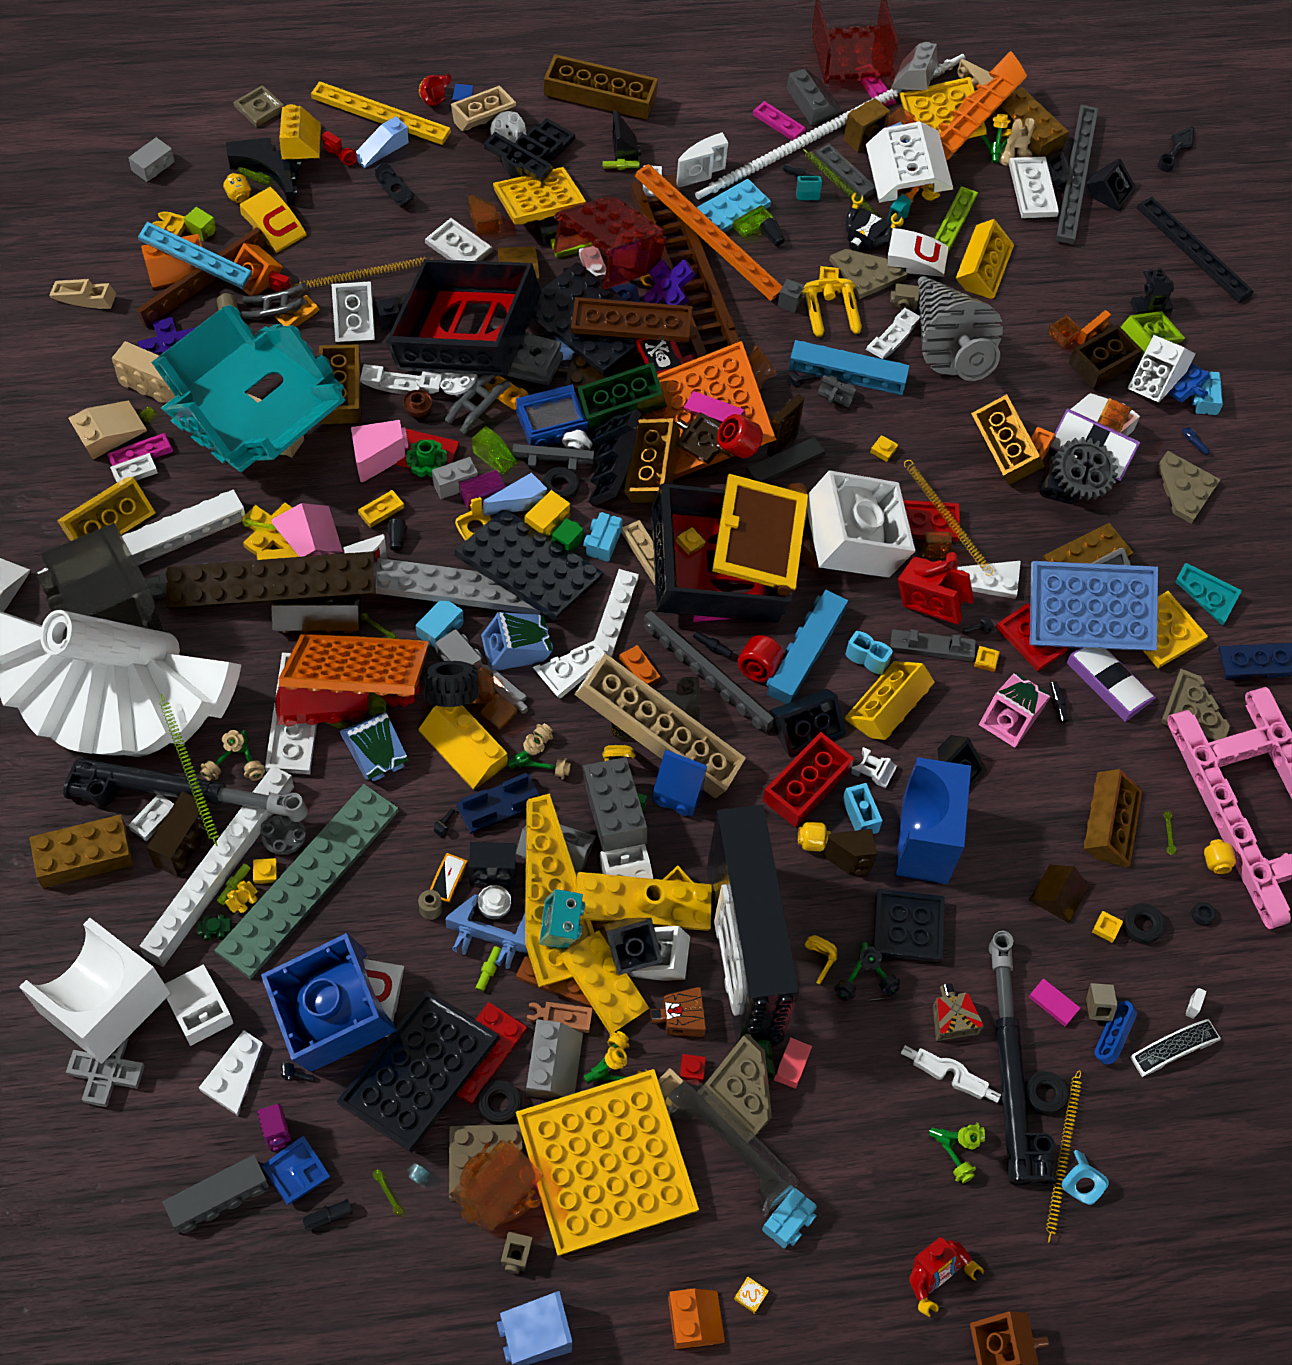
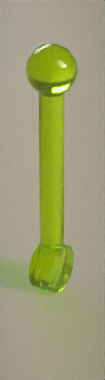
(247, 522)
(365, 617)
(1171, 849)
(377, 1175)

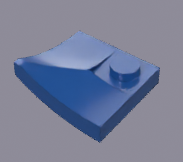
(295, 1171)

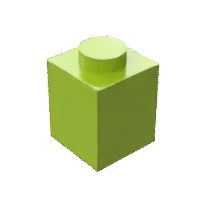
(200, 223)

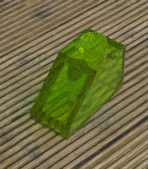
(492, 450)

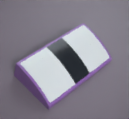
(1077, 426)
(1111, 681)

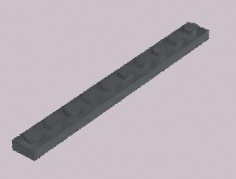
(1078, 168)

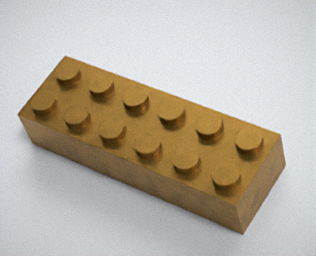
(600, 86)

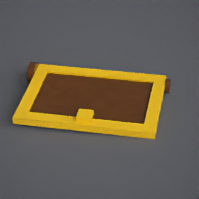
(761, 532)

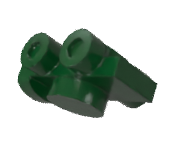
(209, 926)

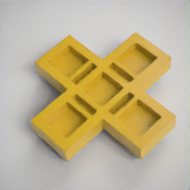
(263, 537)

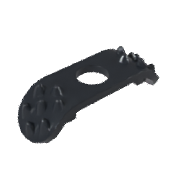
(388, 179)

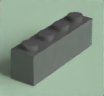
(215, 1194)

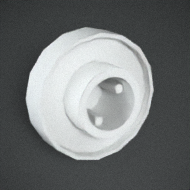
(577, 440)
(494, 902)

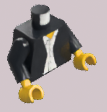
(867, 229)

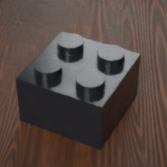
(492, 864)

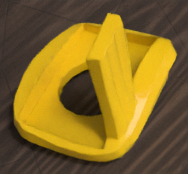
(475, 514)
(618, 750)
(825, 947)

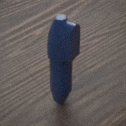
(1192, 437)

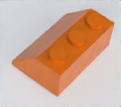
(164, 268)

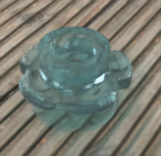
(418, 1173)

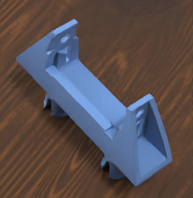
(461, 922)

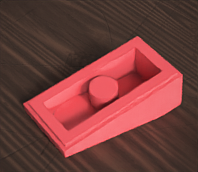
(793, 1063)

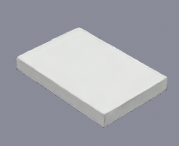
(458, 243)

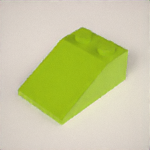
(1144, 326)

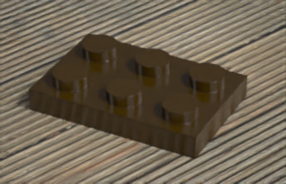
(786, 424)

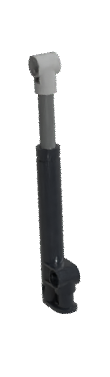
(99, 782)
(1025, 1160)

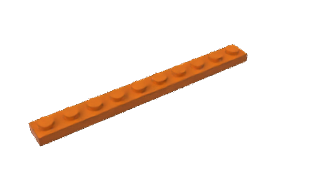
(709, 232)

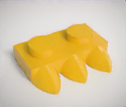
(171, 222)

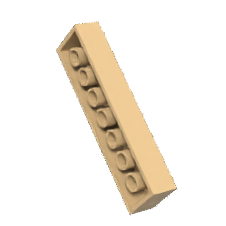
(657, 722)

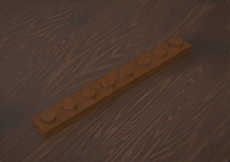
(192, 283)

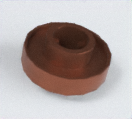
(417, 403)

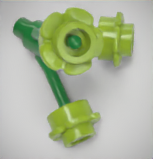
(969, 1138)

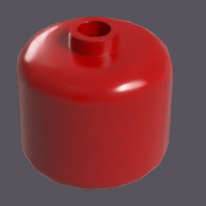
(740, 436)
(760, 658)

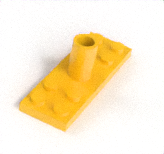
(665, 901)

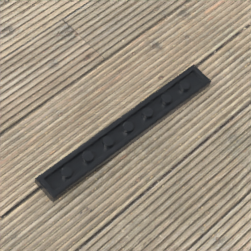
(1195, 249)

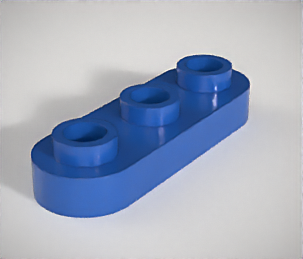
(1116, 1033)

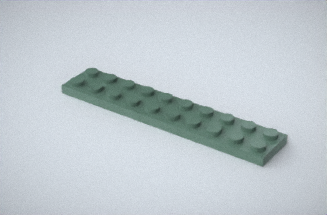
(306, 881)

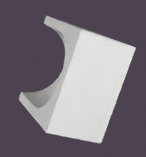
(859, 524)
(100, 995)

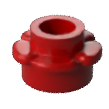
(351, 159)

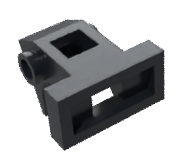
(1157, 294)

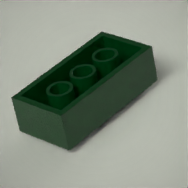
(621, 394)

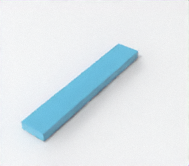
(195, 255)

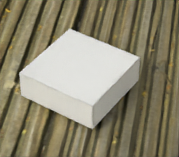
(1195, 1003)

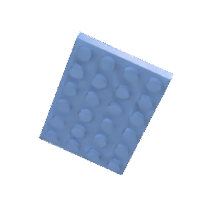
(1093, 606)

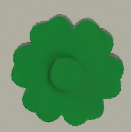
(425, 457)

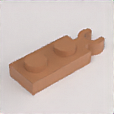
(570, 1015)

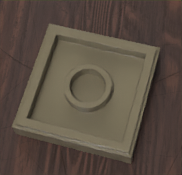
(259, 106)

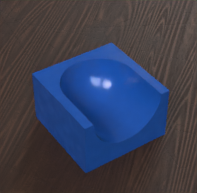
(933, 820)
(326, 1003)

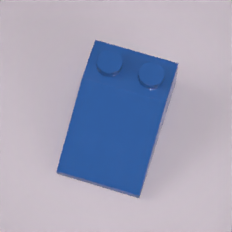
(679, 783)

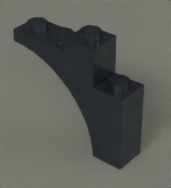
(262, 157)

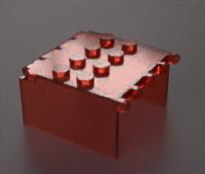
(856, 51)
(625, 235)

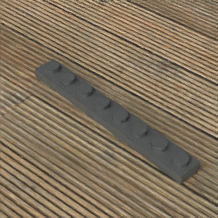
(711, 675)

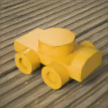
(239, 897)

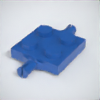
(1190, 384)

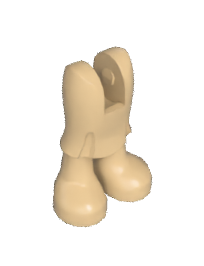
(1020, 139)

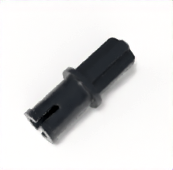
(327, 1215)

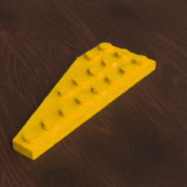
(546, 870)

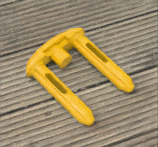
(828, 287)

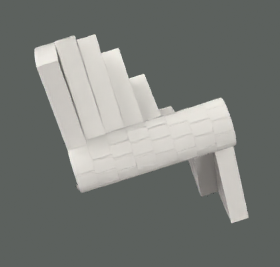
(102, 682)

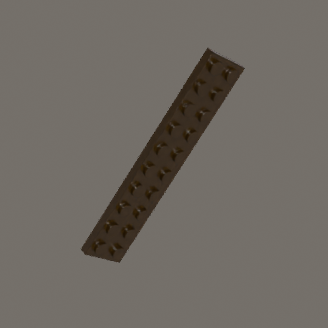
(271, 580)

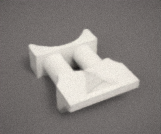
(884, 768)

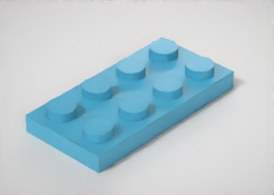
(734, 204)

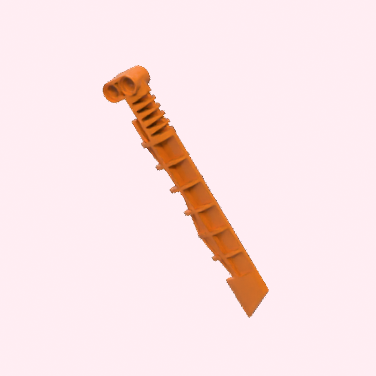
(976, 109)

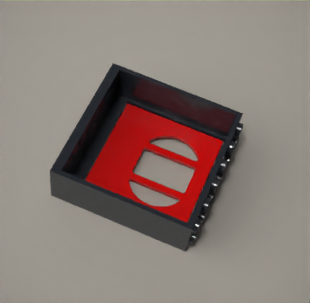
(417, 334)
(684, 580)

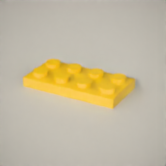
(609, 994)

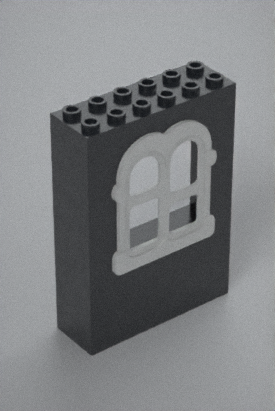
(751, 925)

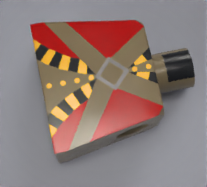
(955, 1015)

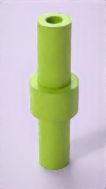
(621, 164)
(233, 882)
(488, 969)

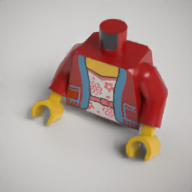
(936, 1266)

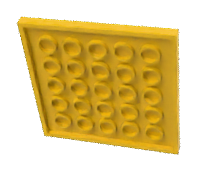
(606, 1162)

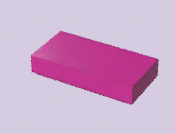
(1054, 1002)

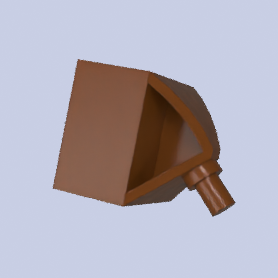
(1006, 1340)

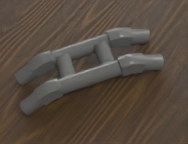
(266, 300)
(476, 411)

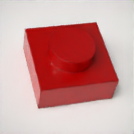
(332, 143)
(279, 282)
(692, 1067)

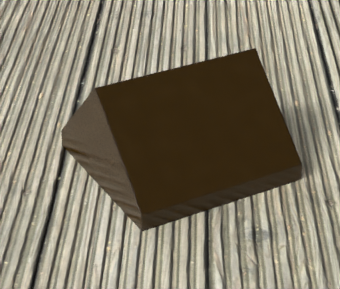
(1060, 891)

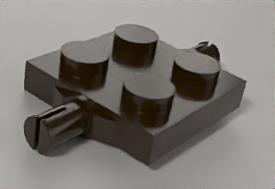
(580, 373)
(700, 438)

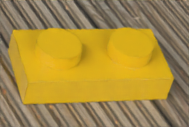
(381, 508)

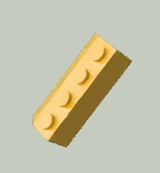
(299, 133)
(985, 259)
(119, 504)
(890, 699)
(464, 744)

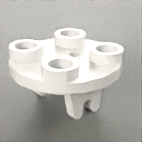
(513, 121)
(457, 383)

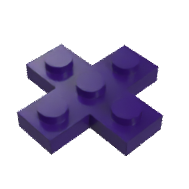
(669, 283)
(165, 338)

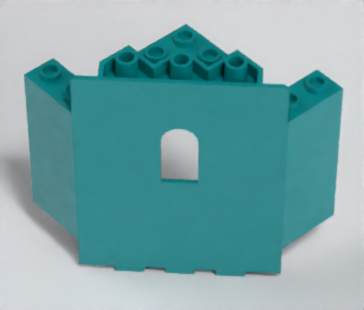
(222, 362)

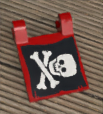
(662, 353)

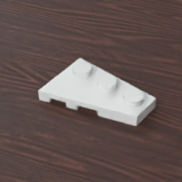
(1002, 581)
(569, 670)
(231, 1076)

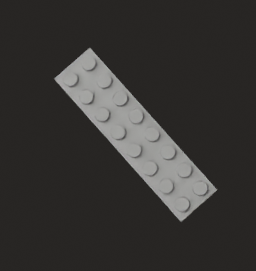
(445, 584)

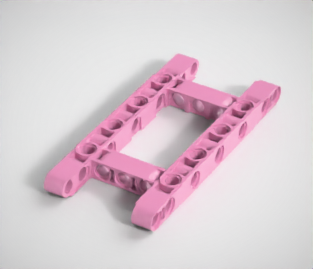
(1225, 812)

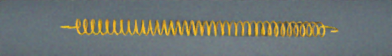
(362, 273)
(956, 528)
(1065, 1149)

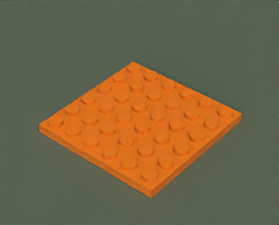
(722, 376)
(355, 664)

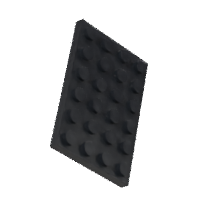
(555, 314)
(528, 564)
(418, 1071)

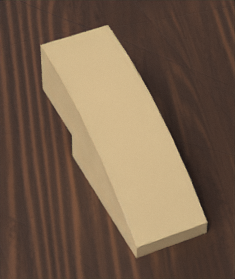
(83, 293)

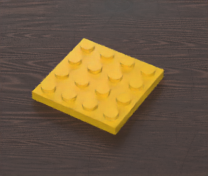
(937, 103)
(533, 200)

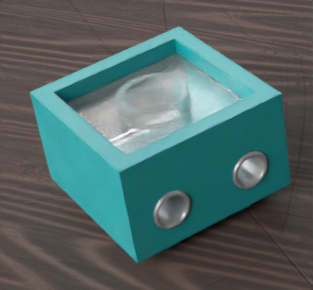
(561, 919)

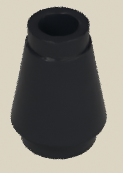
(772, 231)
(396, 533)

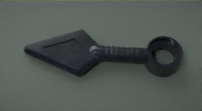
(1182, 139)

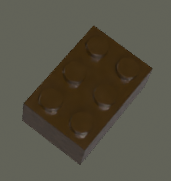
(1105, 356)
(179, 835)

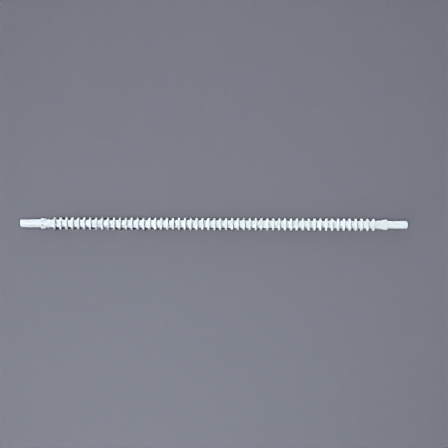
(804, 140)

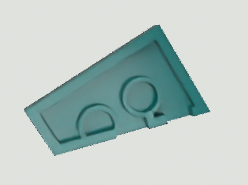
(1208, 591)

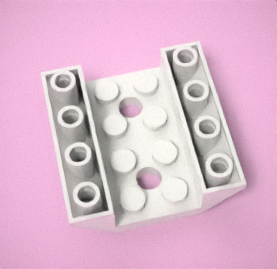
(893, 158)

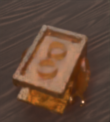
(495, 1184)

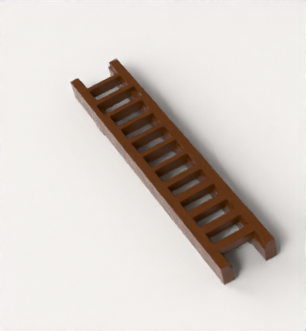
(707, 280)

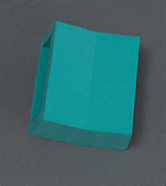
(808, 187)
(901, 207)

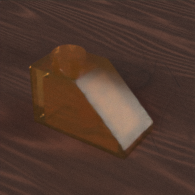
(483, 215)

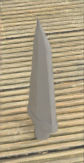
(509, 691)

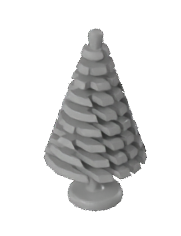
(958, 331)

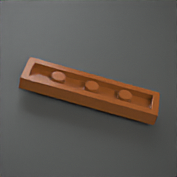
(565, 989)

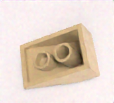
(107, 427)

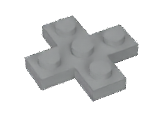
(104, 1076)

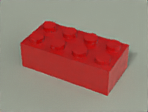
(808, 779)

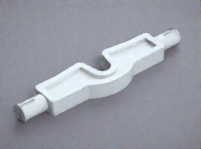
(962, 1078)

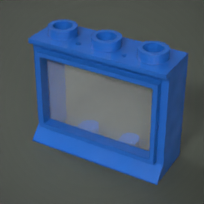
(550, 415)

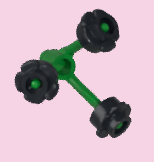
(868, 958)

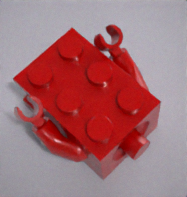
(936, 588)

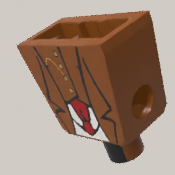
(682, 1013)

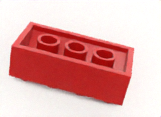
(319, 706)

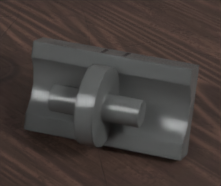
(836, 391)

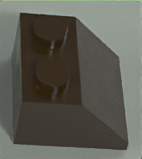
(851, 851)

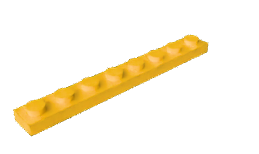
(379, 112)

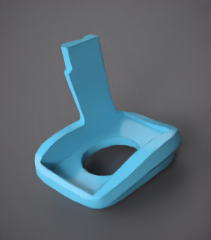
(1081, 1171)

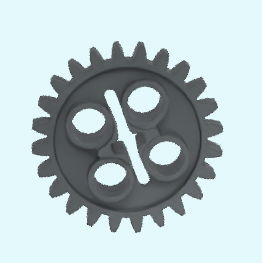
(1067, 464)

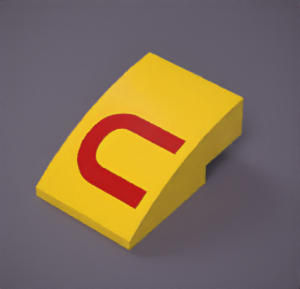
(274, 219)

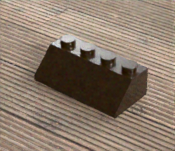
(317, 615)

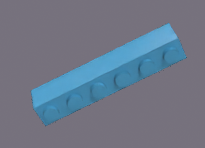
(849, 367)
(807, 646)

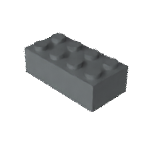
(615, 804)

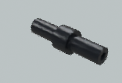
(797, 171)
(712, 644)
(1058, 702)

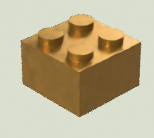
(865, 123)

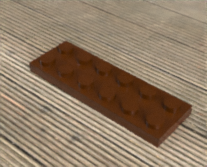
(631, 319)

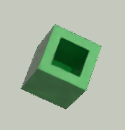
(568, 534)

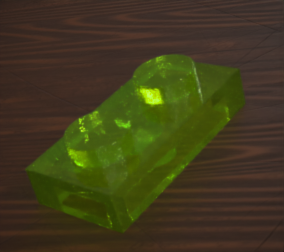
(751, 221)

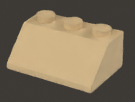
(481, 108)

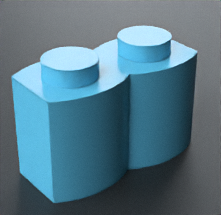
(871, 653)

